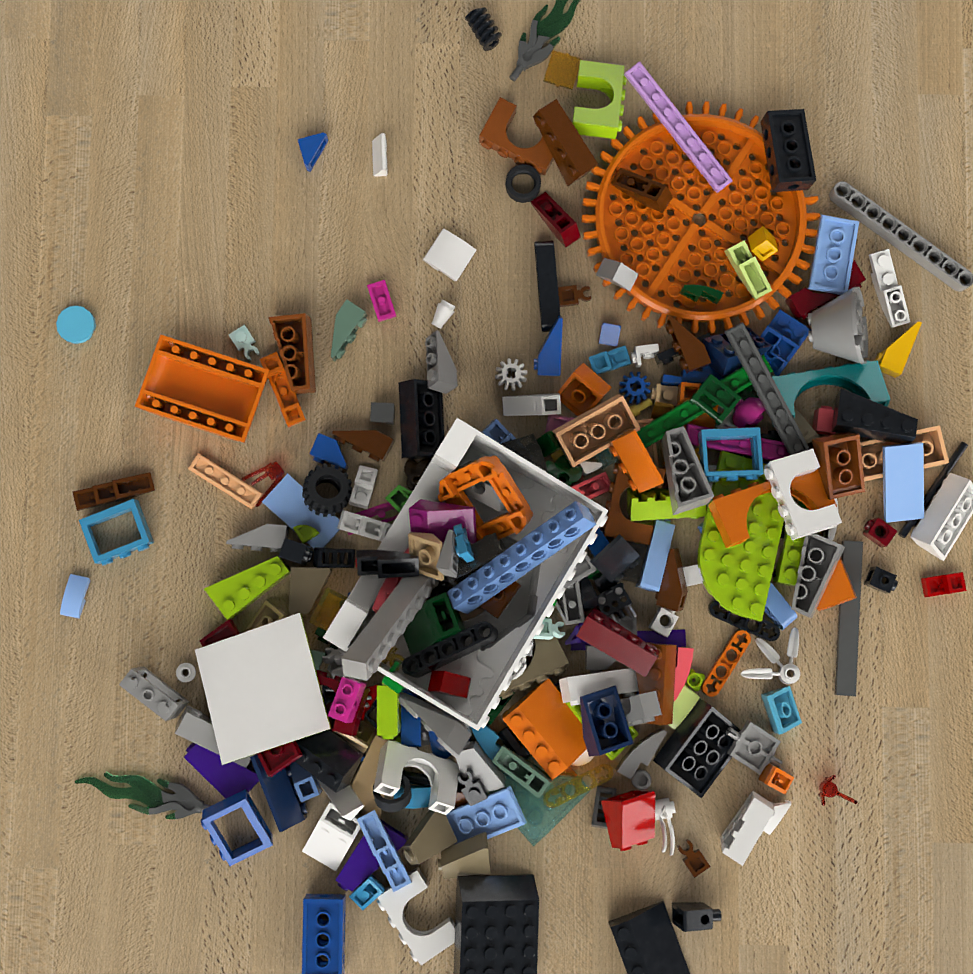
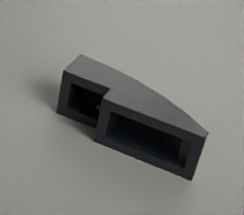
(386, 563)

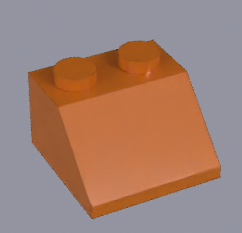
(583, 390)

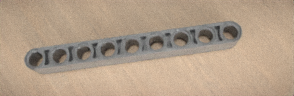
(910, 236)

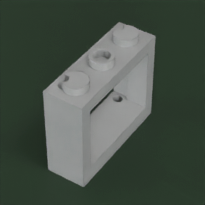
(154, 693)

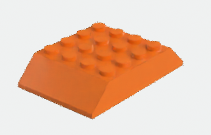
(202, 389)

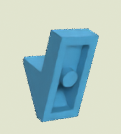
(367, 892)

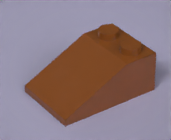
(840, 464)

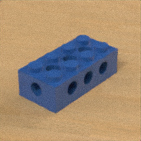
(334, 928)

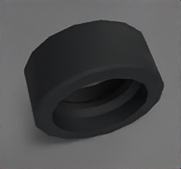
(523, 169)
(397, 804)

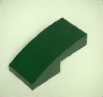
(695, 291)

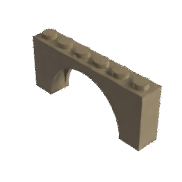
(546, 660)

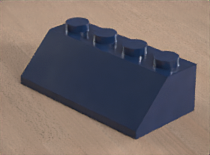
(281, 796)

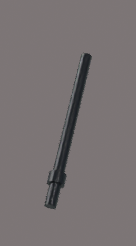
(935, 486)

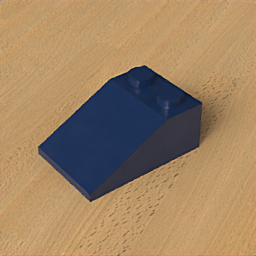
(604, 722)

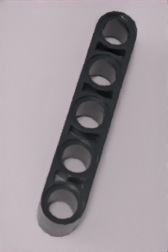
(547, 283)
(440, 649)

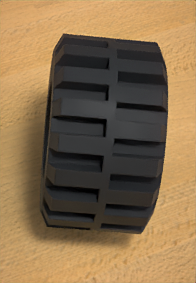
(327, 475)

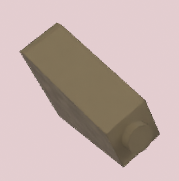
(306, 588)
(429, 838)
(466, 858)

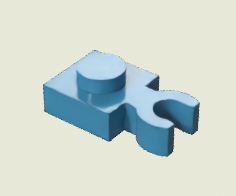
(463, 546)

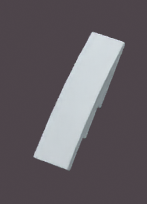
(363, 525)

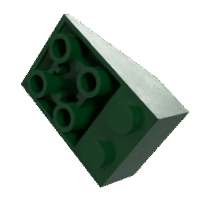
(433, 624)

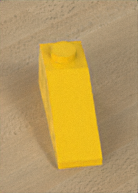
(894, 357)

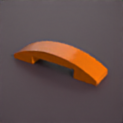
(286, 398)

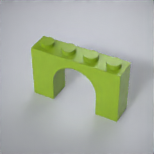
(609, 80)
(388, 712)

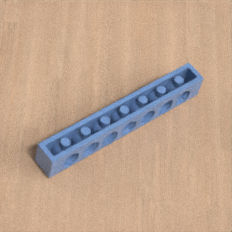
(521, 557)

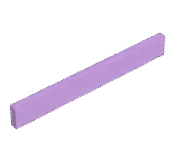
(678, 127)

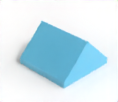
(781, 709)

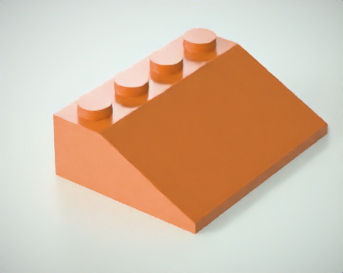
(547, 728)

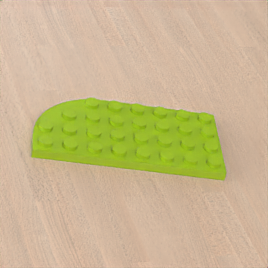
(742, 573)

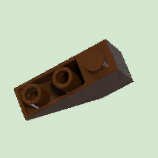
(691, 350)
(369, 441)
(673, 585)

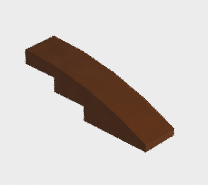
(113, 491)

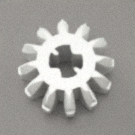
(519, 374)

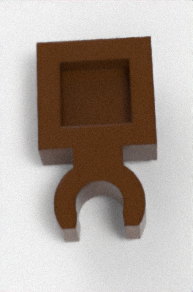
(570, 295)
(695, 860)

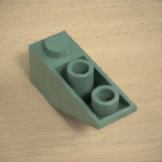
(347, 322)

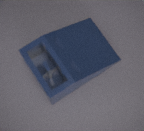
(723, 356)

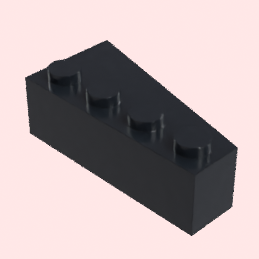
(871, 419)

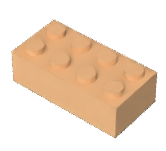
(594, 429)

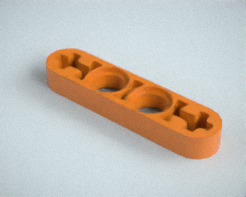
(723, 661)

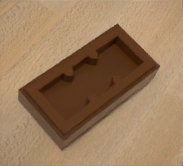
(499, 602)

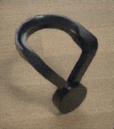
(369, 711)

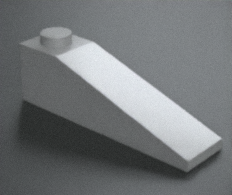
(450, 731)

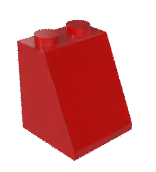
(630, 818)

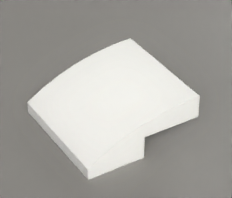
(449, 254)

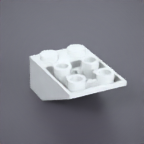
(332, 837)

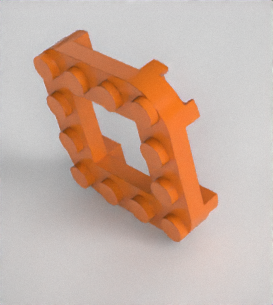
(490, 469)

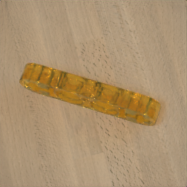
(577, 784)

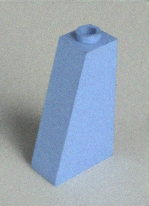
(656, 555)

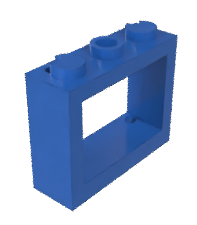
(243, 800)

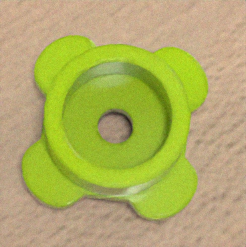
(698, 677)

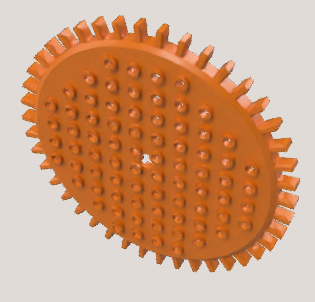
(610, 237)

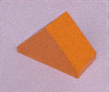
(776, 778)

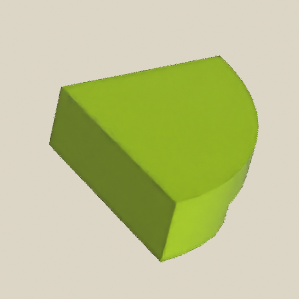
(305, 532)

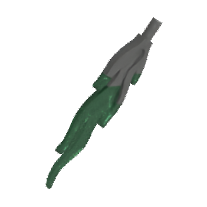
(540, 32)
(151, 795)

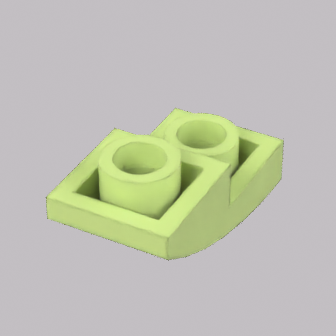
(683, 705)

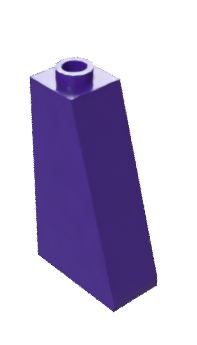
(225, 778)
(363, 862)

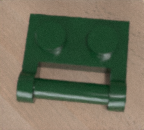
(719, 394)

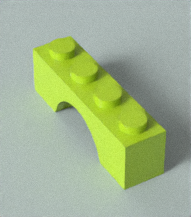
(789, 561)

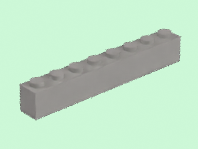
(386, 626)

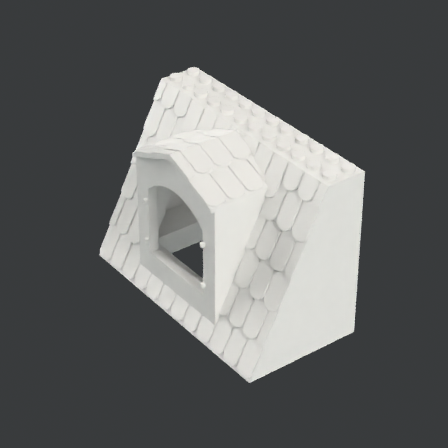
(524, 614)

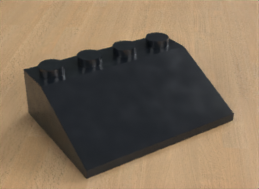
(698, 748)
(648, 942)

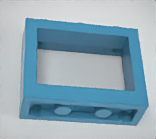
(732, 434)
(110, 513)

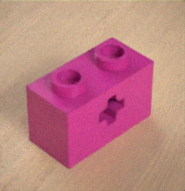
(347, 700)

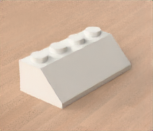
(945, 516)

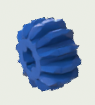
(629, 381)

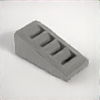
(448, 558)

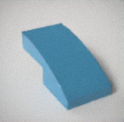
(610, 360)

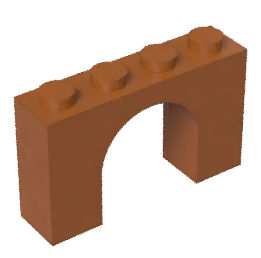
(494, 137)
(616, 521)

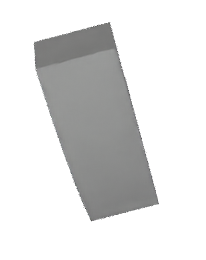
(640, 753)

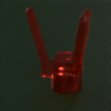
(272, 470)
(830, 790)

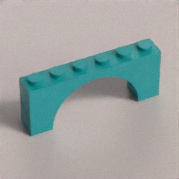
(858, 378)

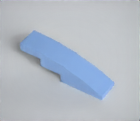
(384, 850)

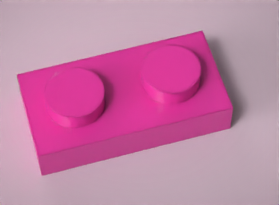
(381, 300)

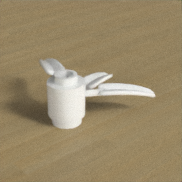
(773, 656)
(664, 810)

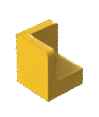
(762, 243)

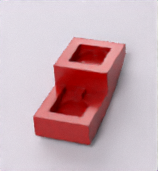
(943, 584)

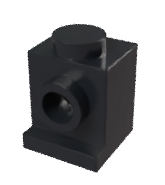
(874, 580)

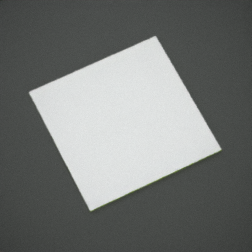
(262, 689)

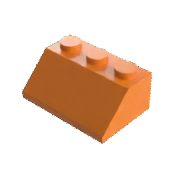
(635, 462)

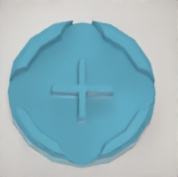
(76, 324)

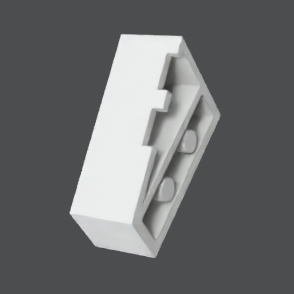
(746, 827)

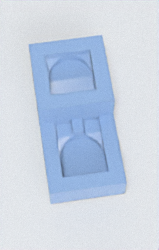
(73, 597)

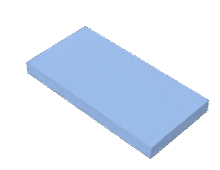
(833, 255)
(903, 482)
(289, 506)
(493, 815)

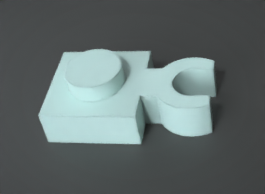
(243, 339)
(550, 630)

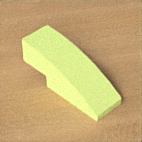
(748, 270)

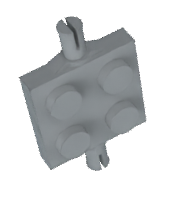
(753, 747)

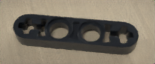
(743, 623)

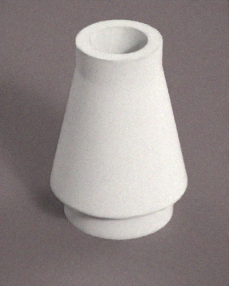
(443, 313)

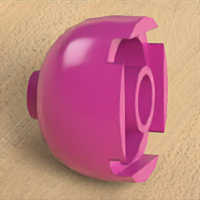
(748, 413)

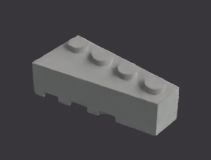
(684, 472)

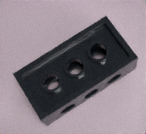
(788, 150)

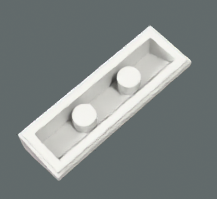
(345, 801)

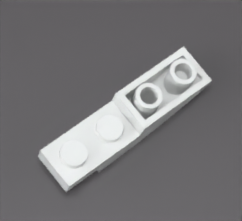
(887, 288)

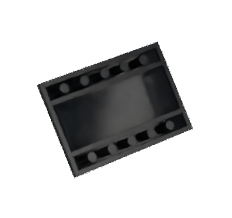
(496, 924)

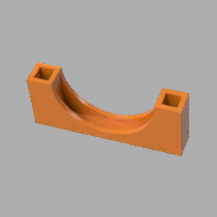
(731, 510)

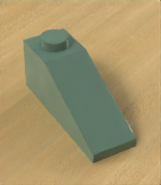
(523, 771)

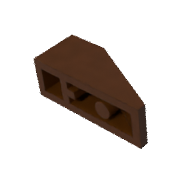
(643, 189)

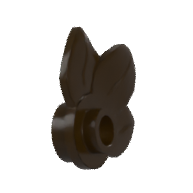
(415, 470)

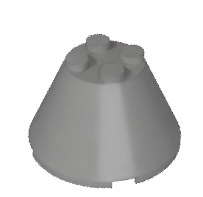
(840, 327)

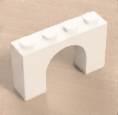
(798, 520)
(440, 772)
(423, 944)

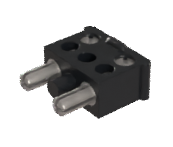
(614, 595)

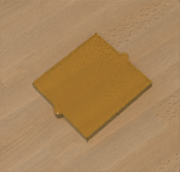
(562, 70)

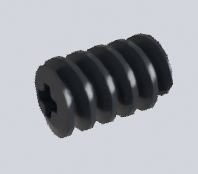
(483, 28)

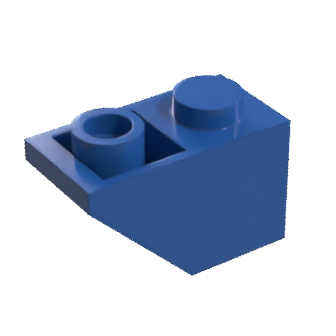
(328, 450)

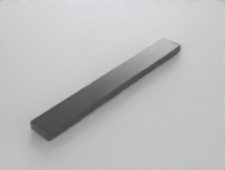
(766, 389)
(849, 623)

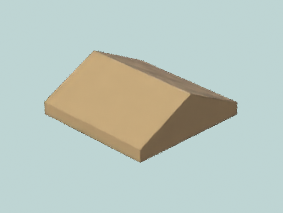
(428, 550)

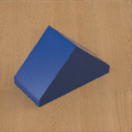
(311, 148)

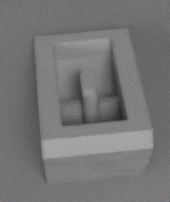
(617, 273)

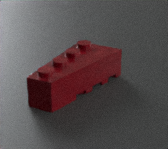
(618, 642)

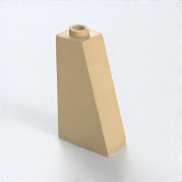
(366, 776)

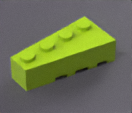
(656, 505)
(244, 588)

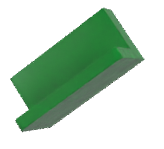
(398, 688)

